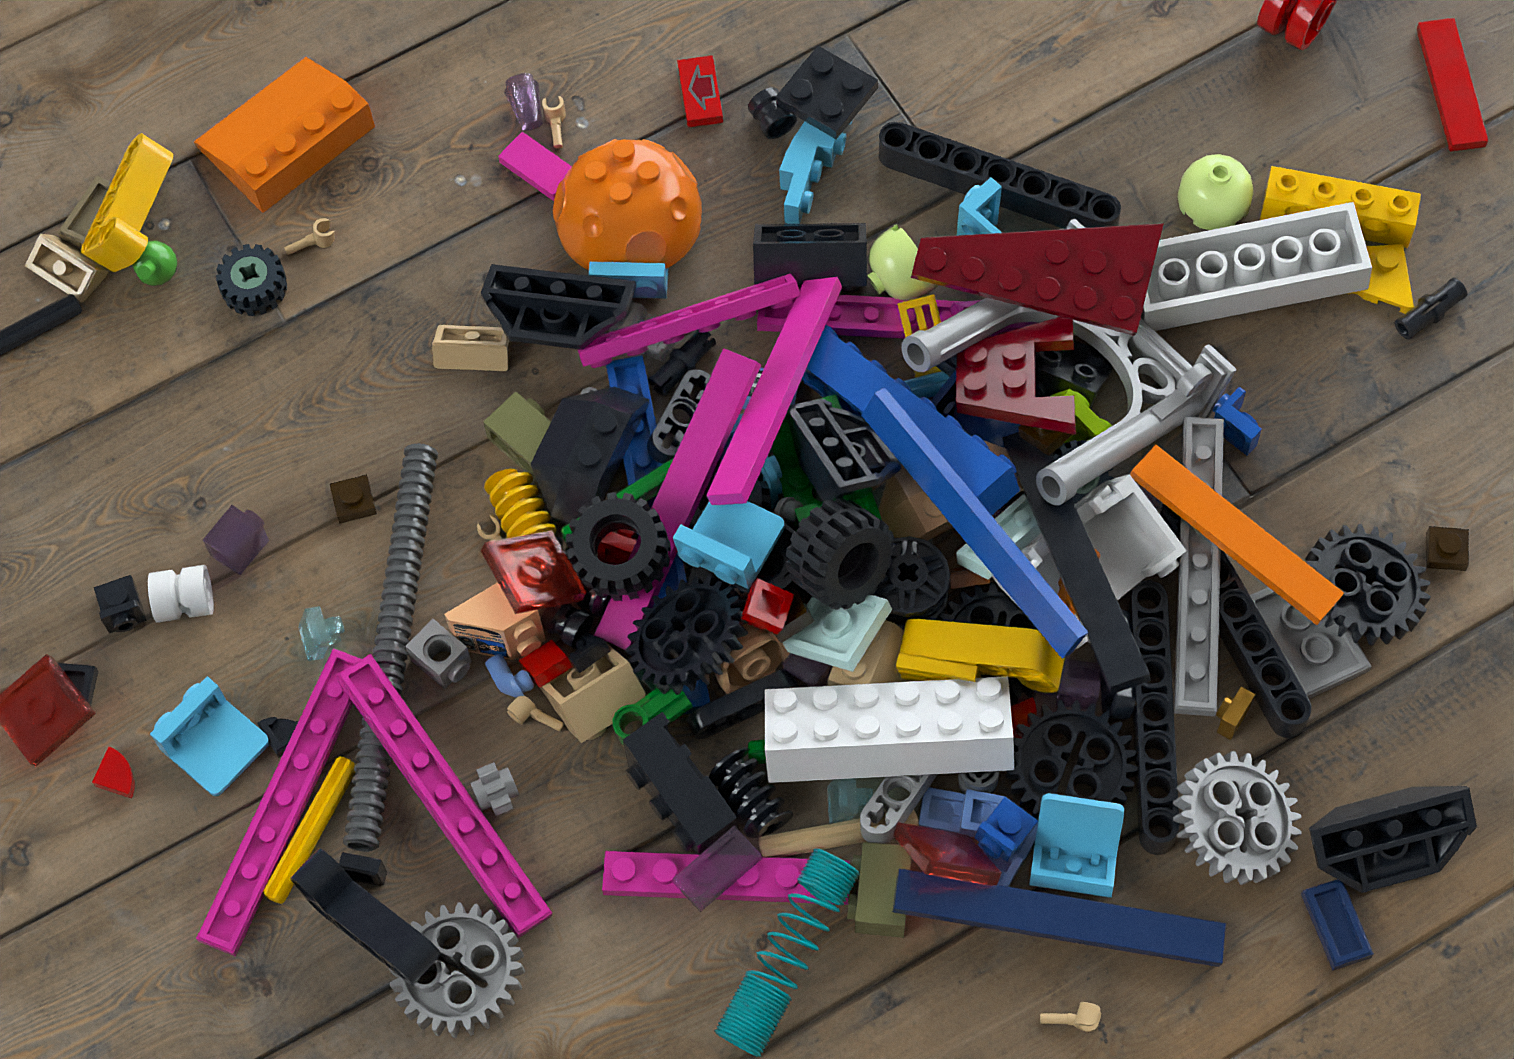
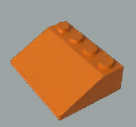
(287, 132)

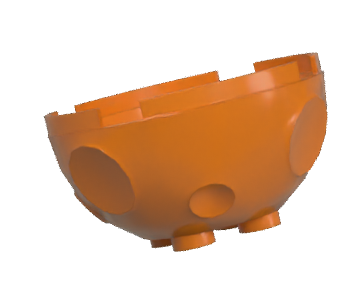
(628, 205)

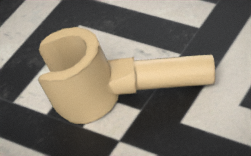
(555, 117)
(317, 237)
(493, 535)
(523, 707)
(1085, 1020)

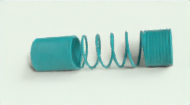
(759, 1004)

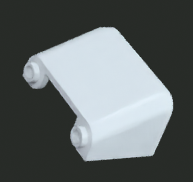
(1125, 532)

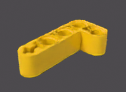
(115, 232)
(994, 649)

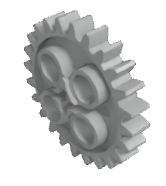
(1237, 818)
(478, 938)

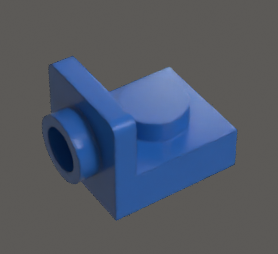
(1239, 427)
(1005, 830)

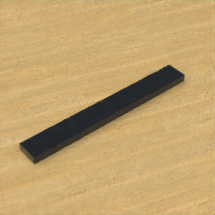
(1081, 573)

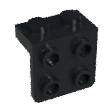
(1077, 369)

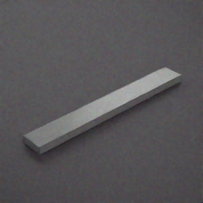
(1199, 580)

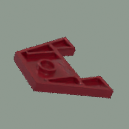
(1000, 382)

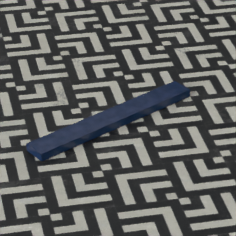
(1060, 918)

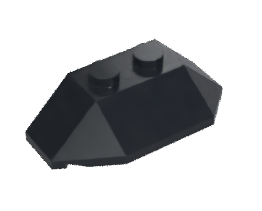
(554, 306)
(585, 448)
(839, 451)
(1393, 835)

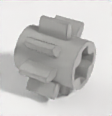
(494, 789)

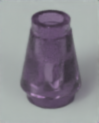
(524, 100)

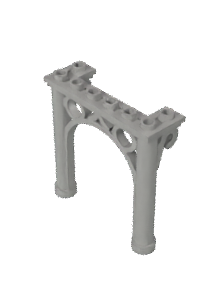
(1184, 390)

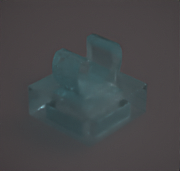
(319, 633)
(846, 799)

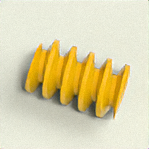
(516, 503)

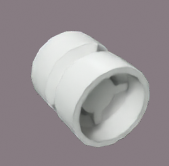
(181, 593)

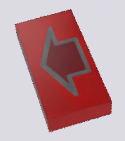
(700, 91)

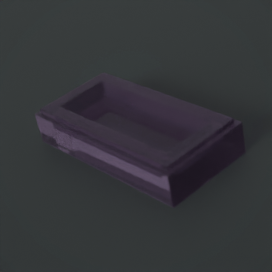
(717, 868)

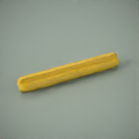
(310, 829)

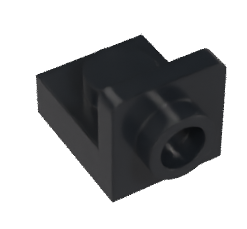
(120, 605)

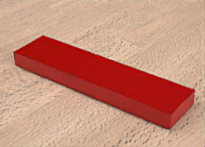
(1452, 84)

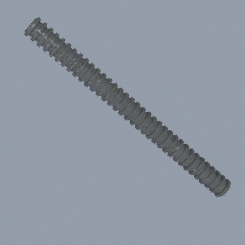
(392, 638)

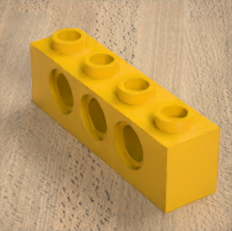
(1383, 212)

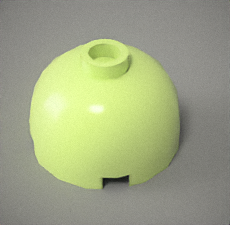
(1215, 192)
(892, 265)

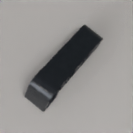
(364, 917)

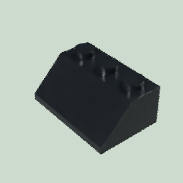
(811, 252)

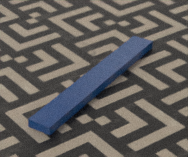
(974, 523)

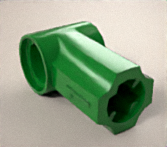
(650, 706)

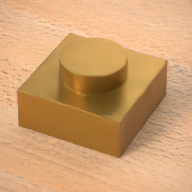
(1233, 712)

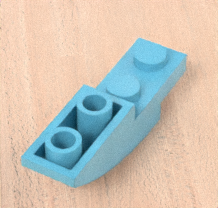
(803, 165)

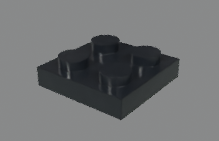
(827, 92)

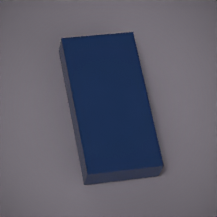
(1337, 924)

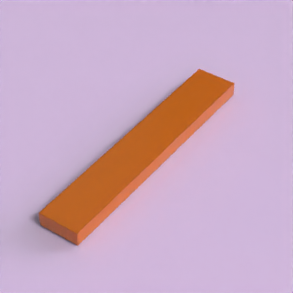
(1236, 534)

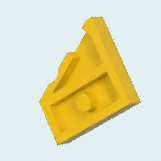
(1388, 277)

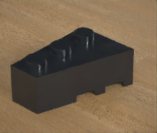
(676, 786)

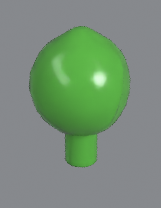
(156, 264)

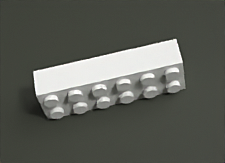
(1257, 267)
(888, 729)

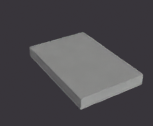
(1312, 650)

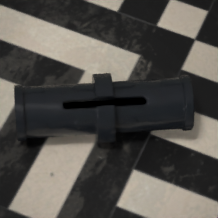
(1413, 321)
(681, 362)

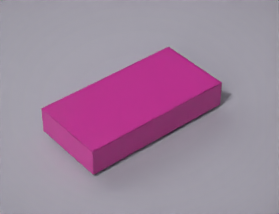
(534, 164)

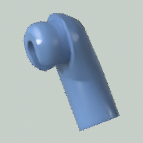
(505, 680)

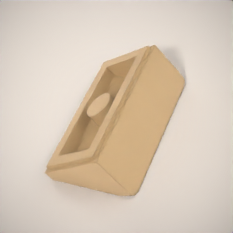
(65, 266)
(471, 348)

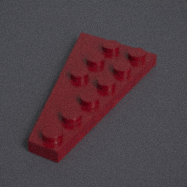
(1069, 273)

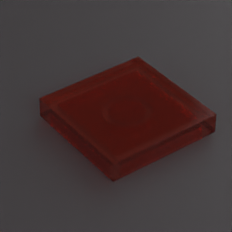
(533, 571)
(42, 710)
(947, 854)

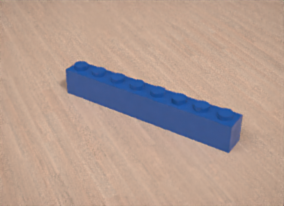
(845, 372)

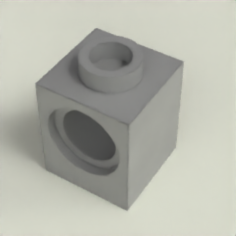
(428, 643)

